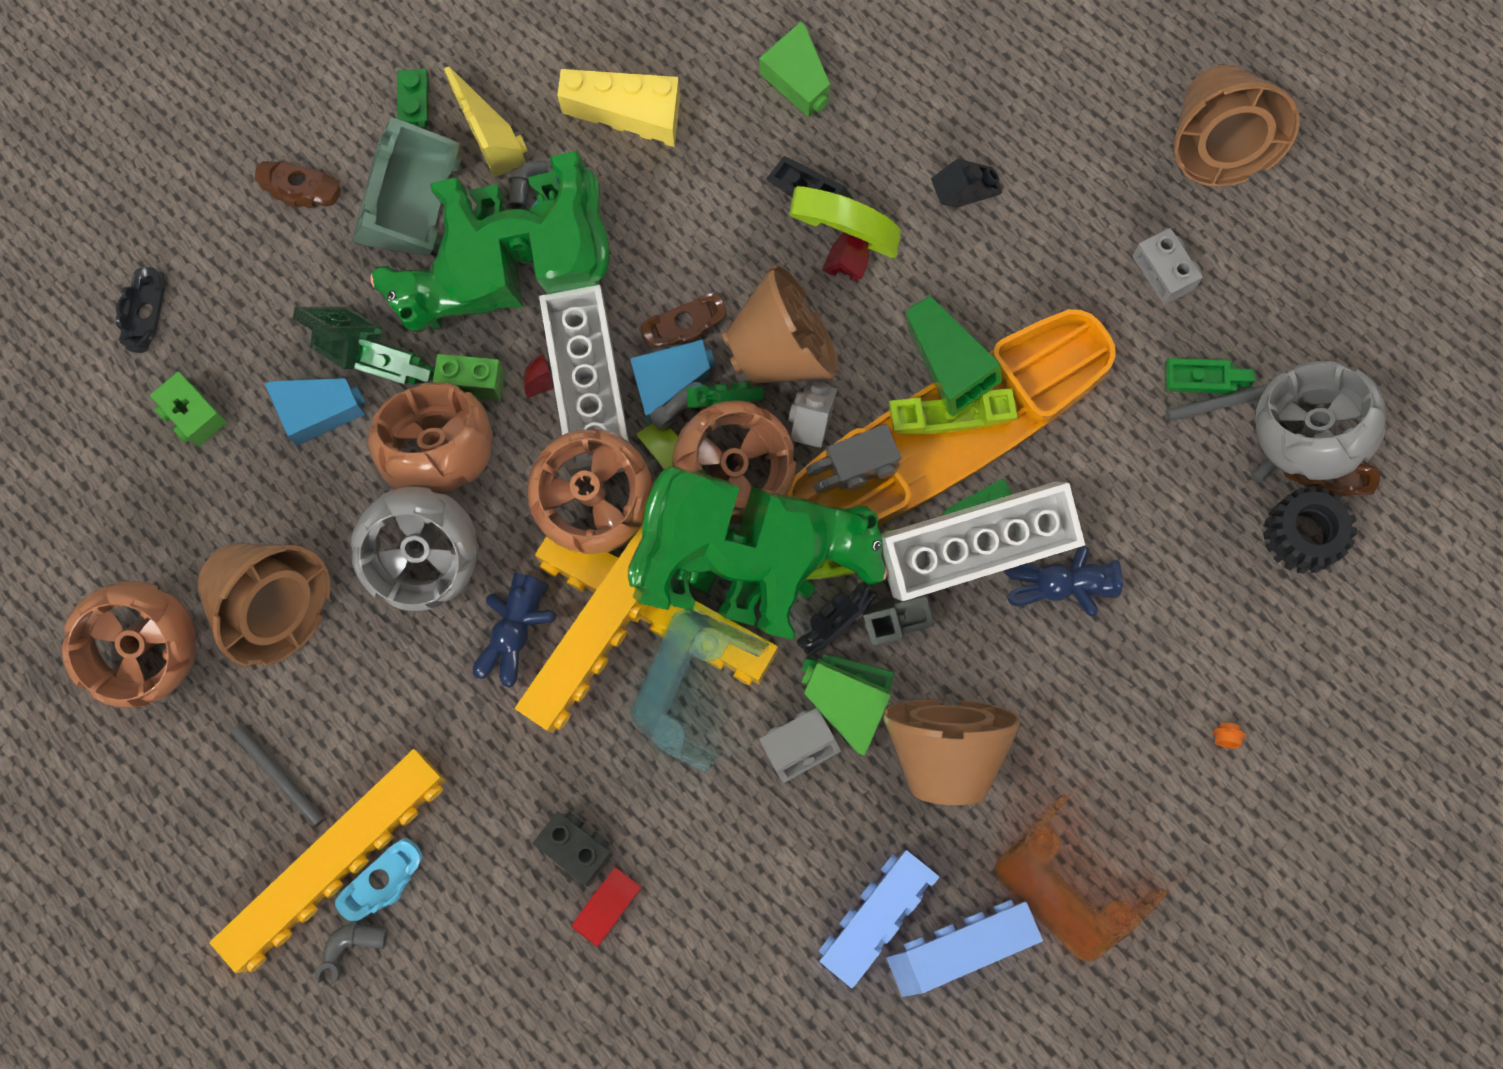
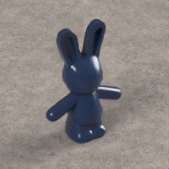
(1059, 582)
(511, 632)

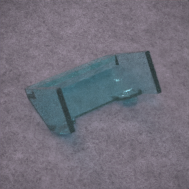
(686, 636)

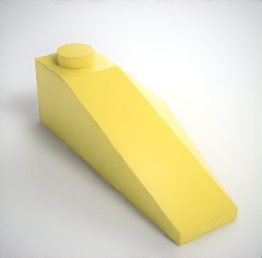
(493, 134)

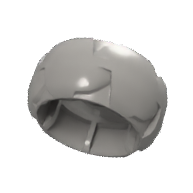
(1320, 452)
(417, 514)

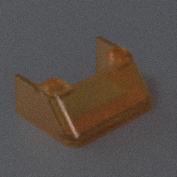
(1056, 903)

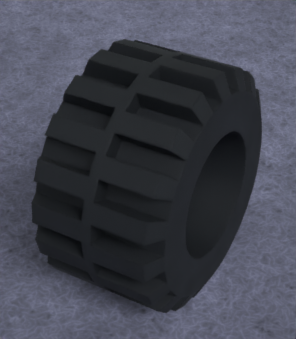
(1330, 516)

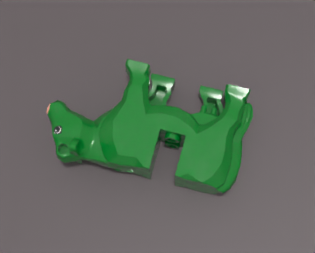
(481, 249)
(769, 557)

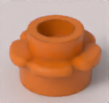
(1229, 736)

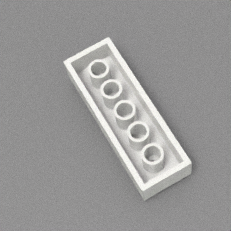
(583, 365)
(981, 540)

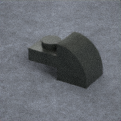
(893, 618)

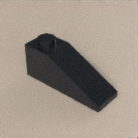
(790, 174)

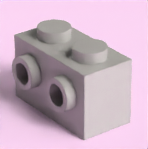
(1167, 266)
(812, 413)
(799, 744)

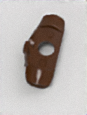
(317, 187)
(705, 312)
(1361, 481)

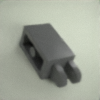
(858, 460)

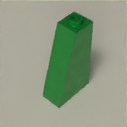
(952, 356)

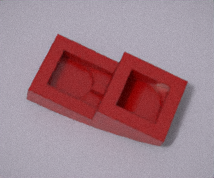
(606, 907)

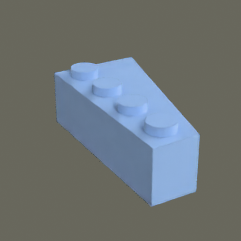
(877, 917)
(964, 949)

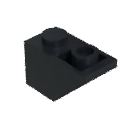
(965, 183)

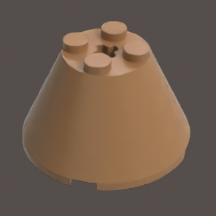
(779, 336)

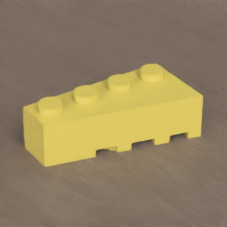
(624, 101)

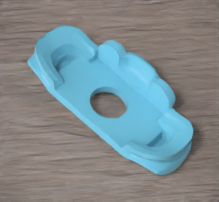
(361, 898)

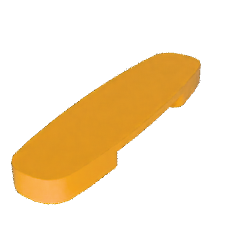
(1049, 372)

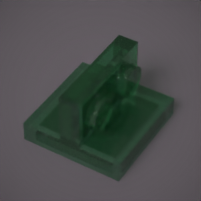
(337, 332)

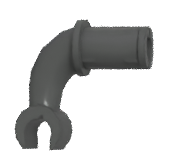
(520, 183)
(665, 415)
(348, 936)

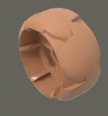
(765, 435)
(608, 455)
(439, 463)
(126, 686)

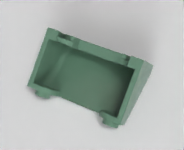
(398, 200)

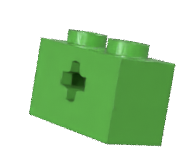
(471, 374)
(179, 395)

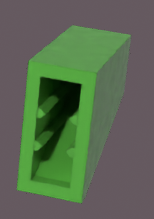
(797, 71)
(847, 702)

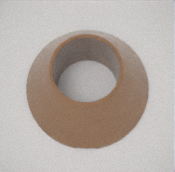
(1233, 126)
(263, 600)
(949, 749)

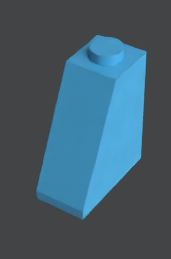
(669, 371)
(314, 406)

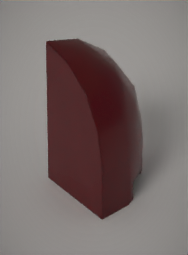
(848, 256)
(537, 377)

